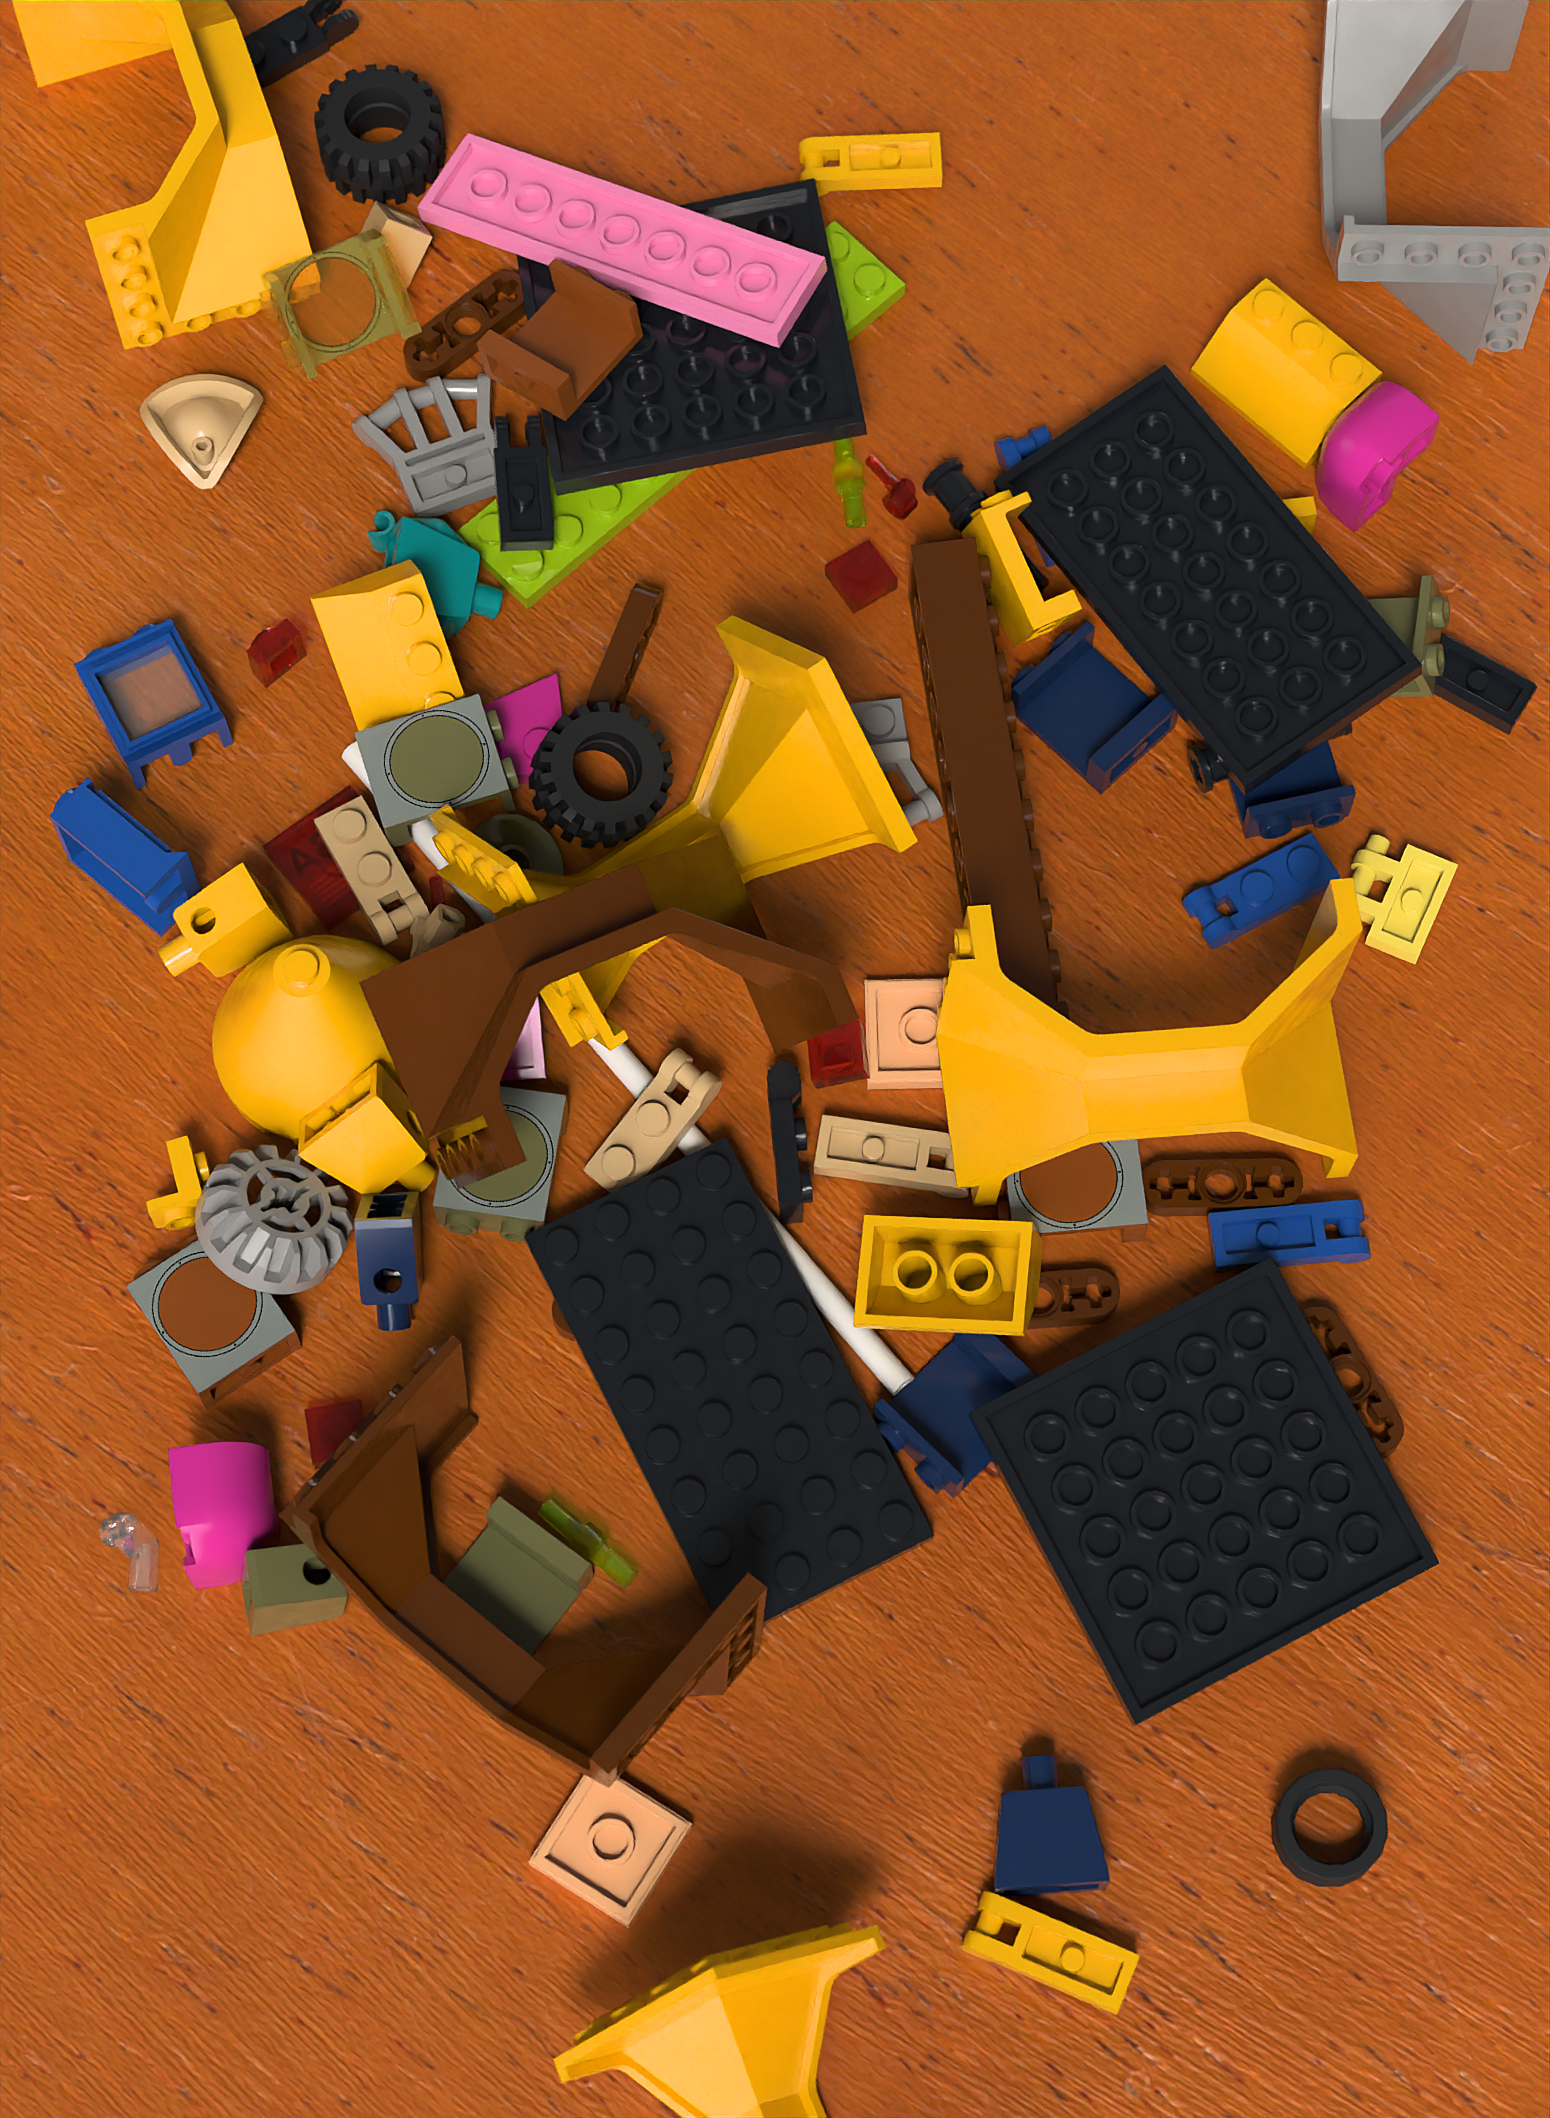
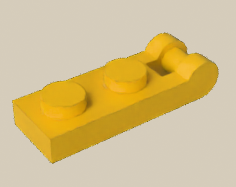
(872, 161)
(1052, 1953)

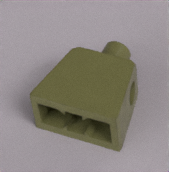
(279, 1590)

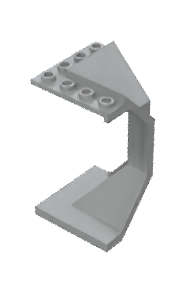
(1376, 79)

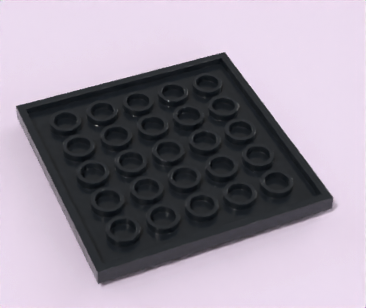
(704, 392)
(1202, 1490)

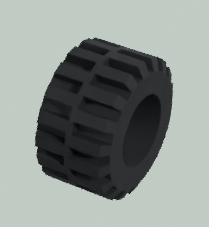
(380, 101)
(626, 742)

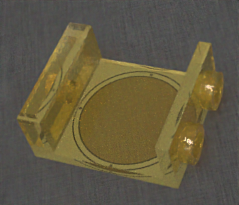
(338, 301)

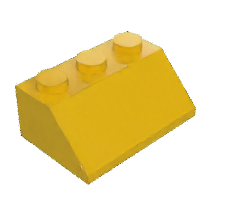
(1283, 371)
(387, 645)
(947, 1275)

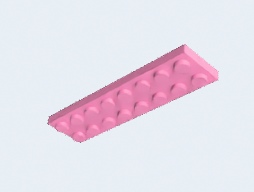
(624, 239)

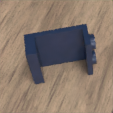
(1089, 710)
(1295, 797)
(933, 1409)

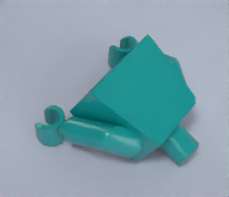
(445, 563)

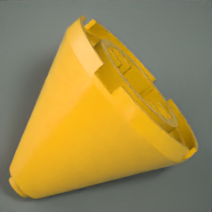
(298, 1029)

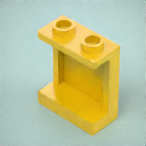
(1012, 584)

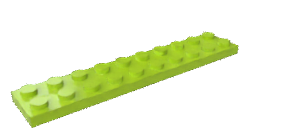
(594, 516)

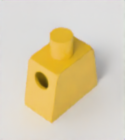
(226, 925)
(368, 1136)

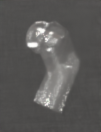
(139, 1544)

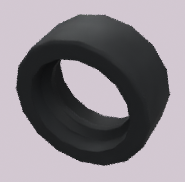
(1359, 1794)

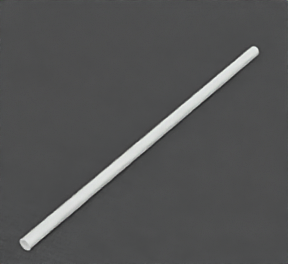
(636, 1079)

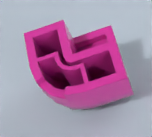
(1369, 449)
(222, 1507)

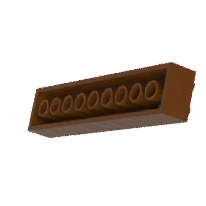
(978, 759)

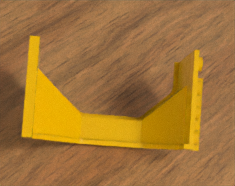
(227, 198)
(778, 780)
(1038, 1086)
(731, 2029)

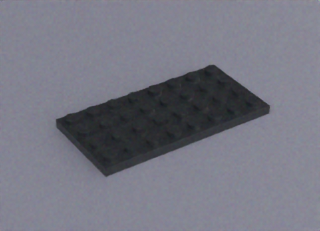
(1208, 579)
(727, 1384)

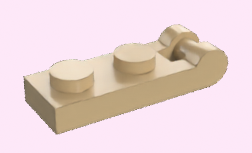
(370, 868)
(653, 1124)
(885, 1155)

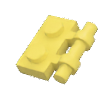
(1411, 900)

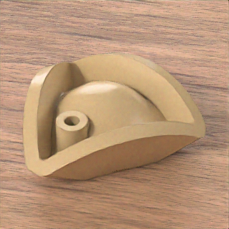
(201, 422)

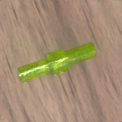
(849, 482)
(588, 1542)

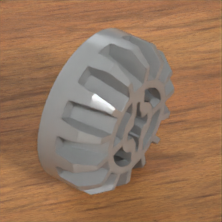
(260, 1240)

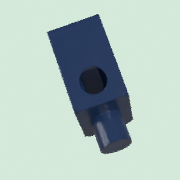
(390, 1238)
(1047, 1837)

